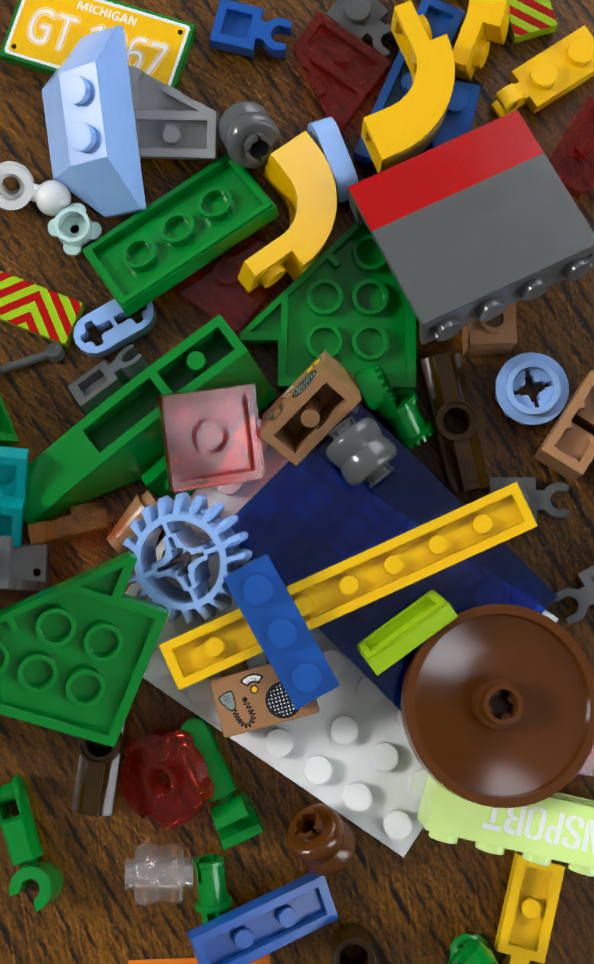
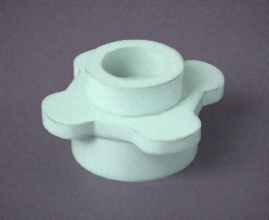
(74, 216)

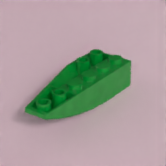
(125, 432)

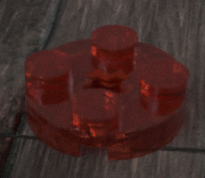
(187, 771)

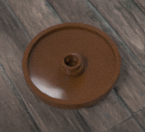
(500, 706)

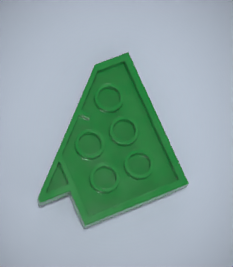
(347, 308)

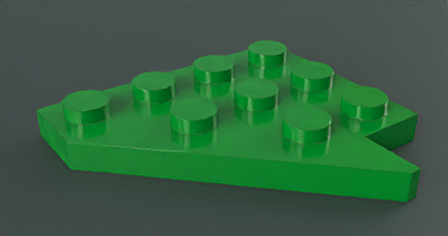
(78, 652)

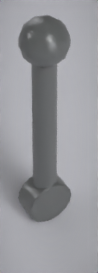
(53, 352)

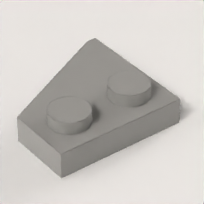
(171, 122)

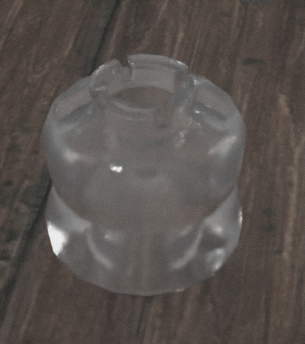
(158, 873)

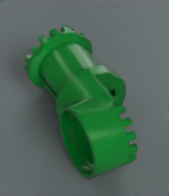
(395, 406)
(474, 951)

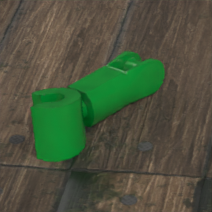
(233, 814)
(25, 846)

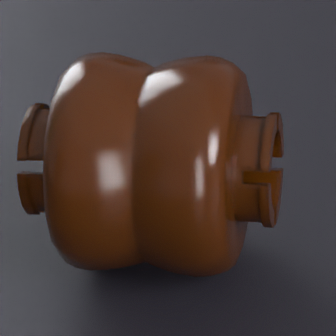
(321, 840)

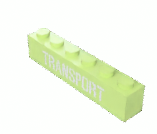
(544, 831)

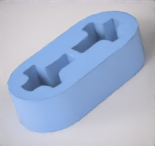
(329, 140)
(117, 336)

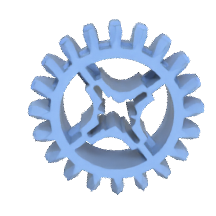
(181, 539)

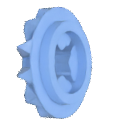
(540, 370)

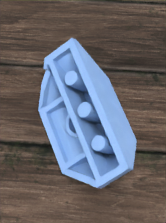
(95, 125)

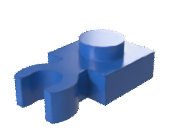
(241, 29)

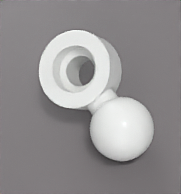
(49, 196)

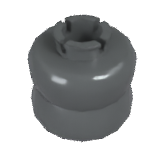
(248, 134)
(361, 451)

